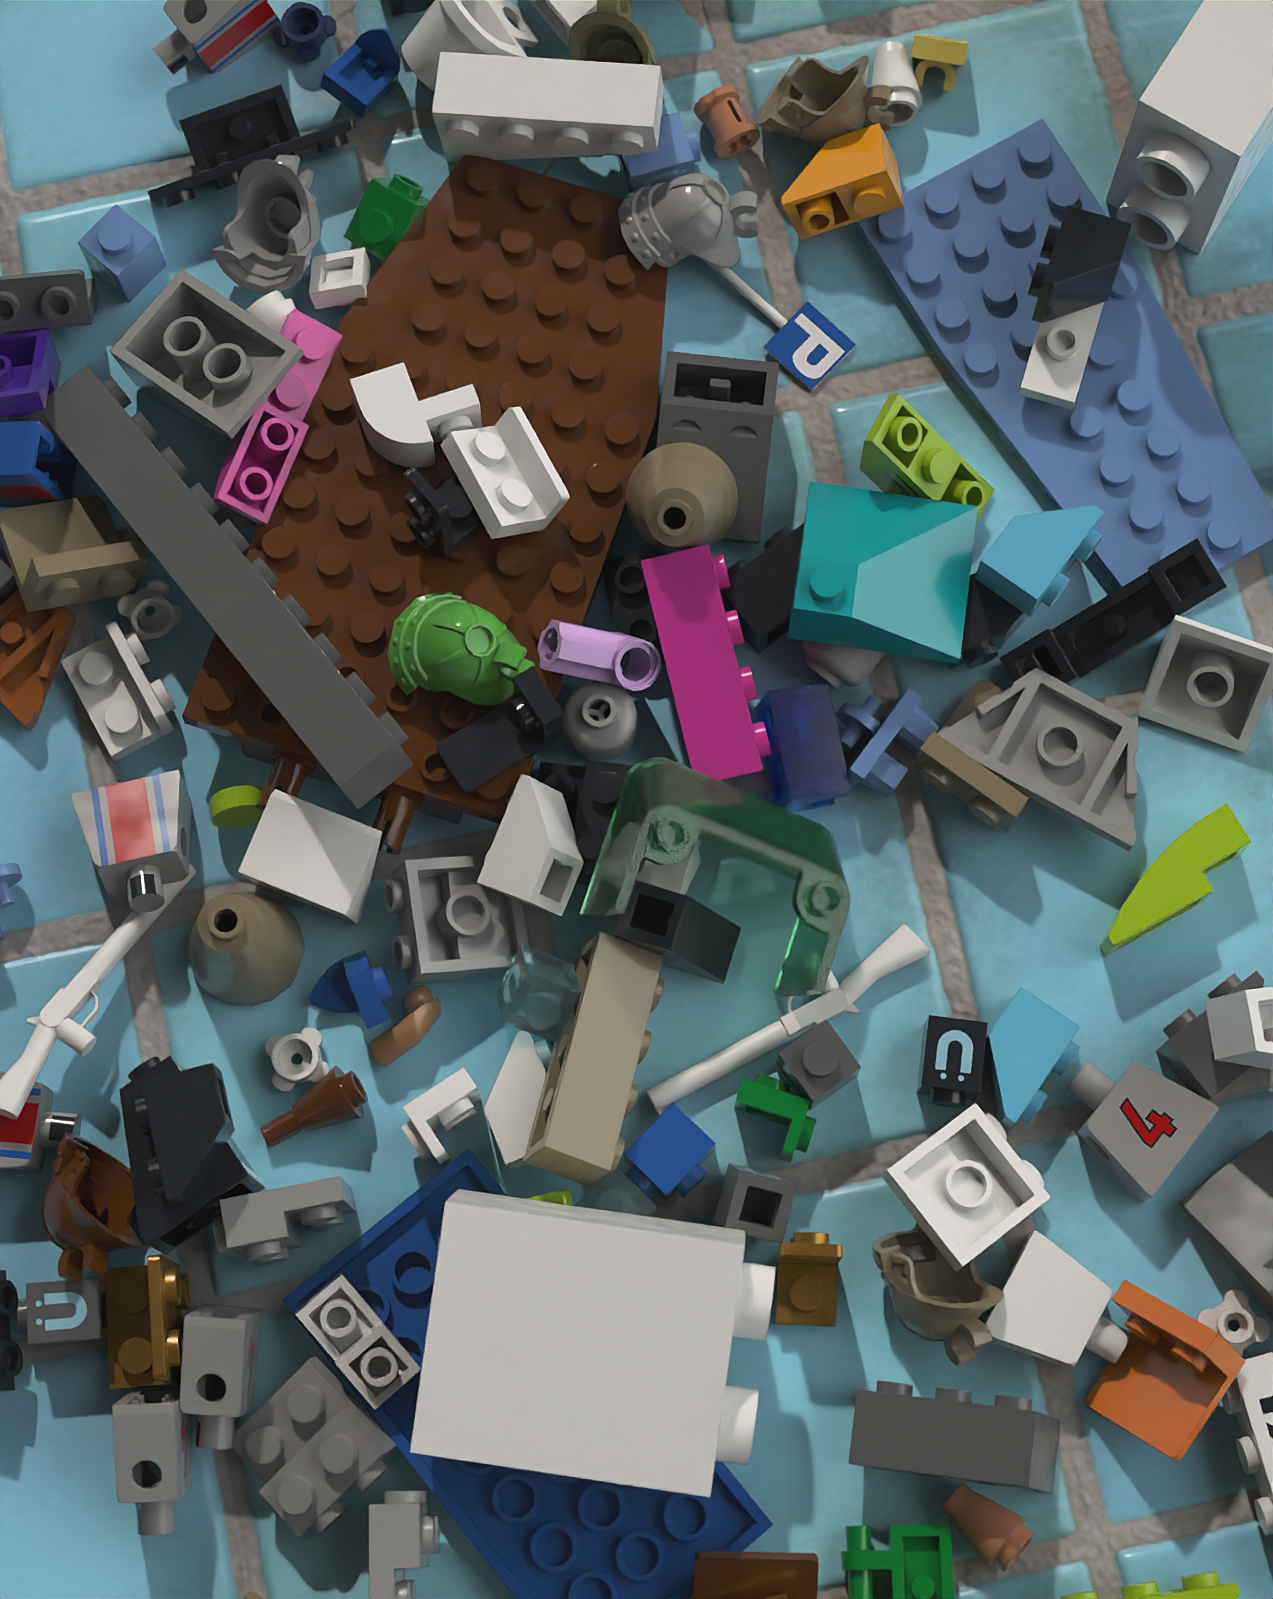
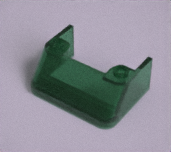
(672, 806)

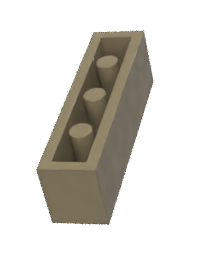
(595, 1062)

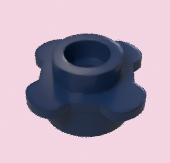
(302, 16)

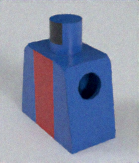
(33, 465)

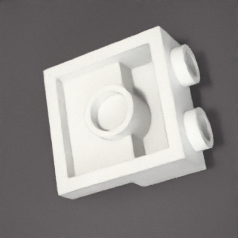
(966, 1186)

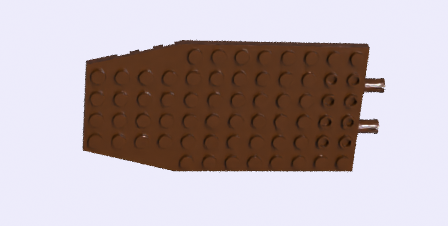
(540, 310)

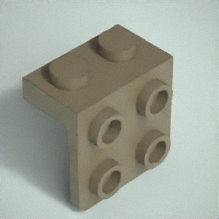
(69, 553)
(955, 772)

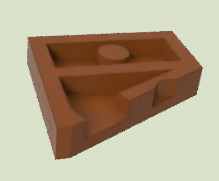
(30, 655)

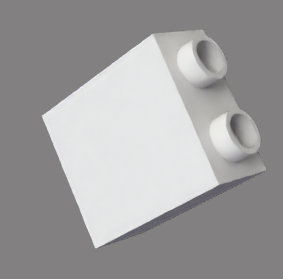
(1199, 127)
(588, 1343)

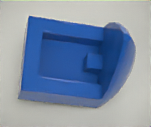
(364, 71)
(354, 987)

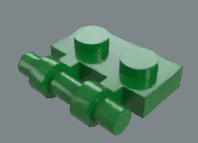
(916, 1558)

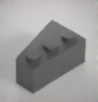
(954, 1437)

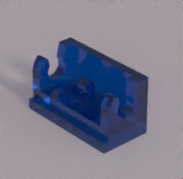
(805, 746)

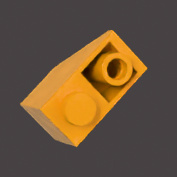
(845, 183)

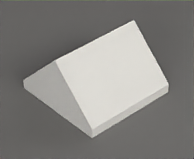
(1208, 683)
(312, 856)

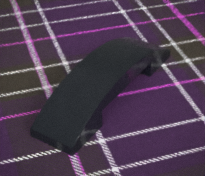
(1121, 619)

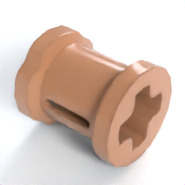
(726, 122)

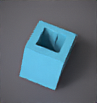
(1035, 551)
(1022, 1052)

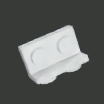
(507, 475)
(118, 694)
(445, 1104)

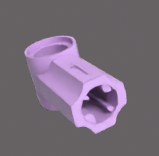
(597, 655)

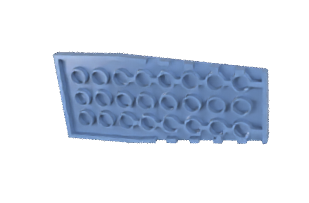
(1142, 423)

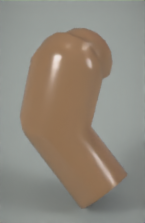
(409, 1031)

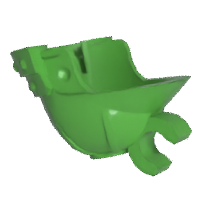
(455, 649)

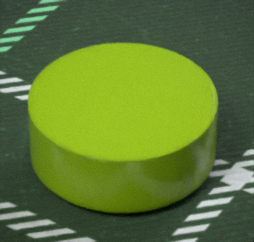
(235, 806)

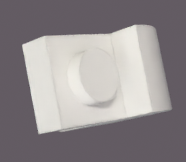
(403, 426)

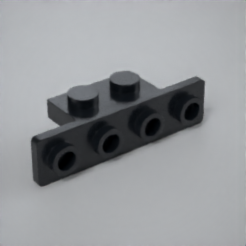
(239, 134)

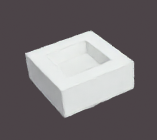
(339, 278)

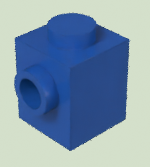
(669, 1155)

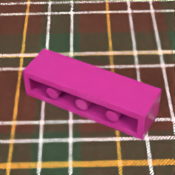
(703, 664)

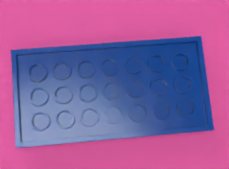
(532, 1527)

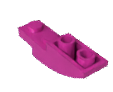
(270, 439)

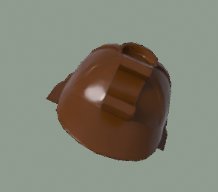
(88, 1208)

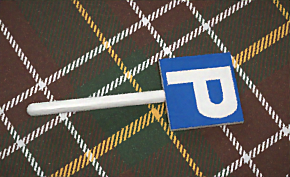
(805, 344)

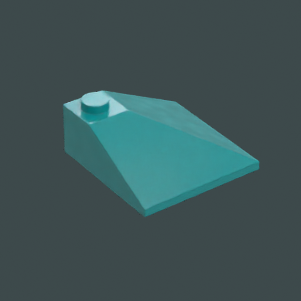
(883, 572)

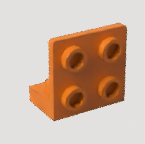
(1165, 1376)

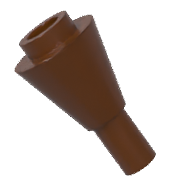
(329, 1102)

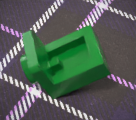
(386, 214)
(771, 1101)

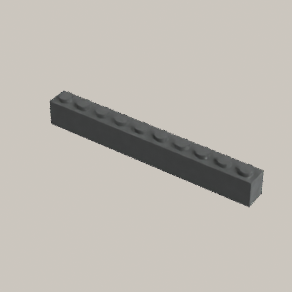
(227, 589)

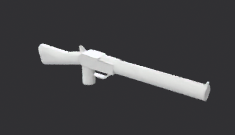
(895, 953)
(58, 1014)

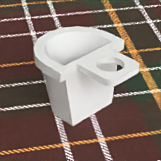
(465, 28)

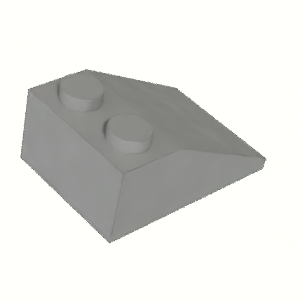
(204, 355)

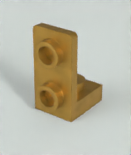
(807, 1280)

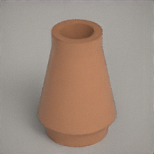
(988, 1526)

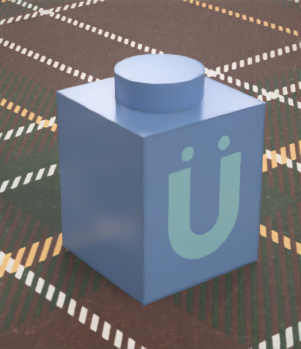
(674, 156)
(122, 253)

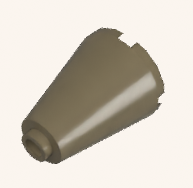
(684, 478)
(245, 948)

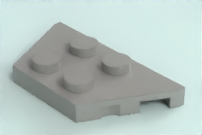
(1058, 752)

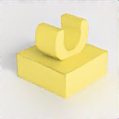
(939, 53)

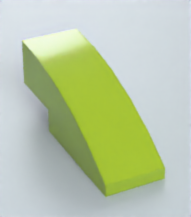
(1177, 878)

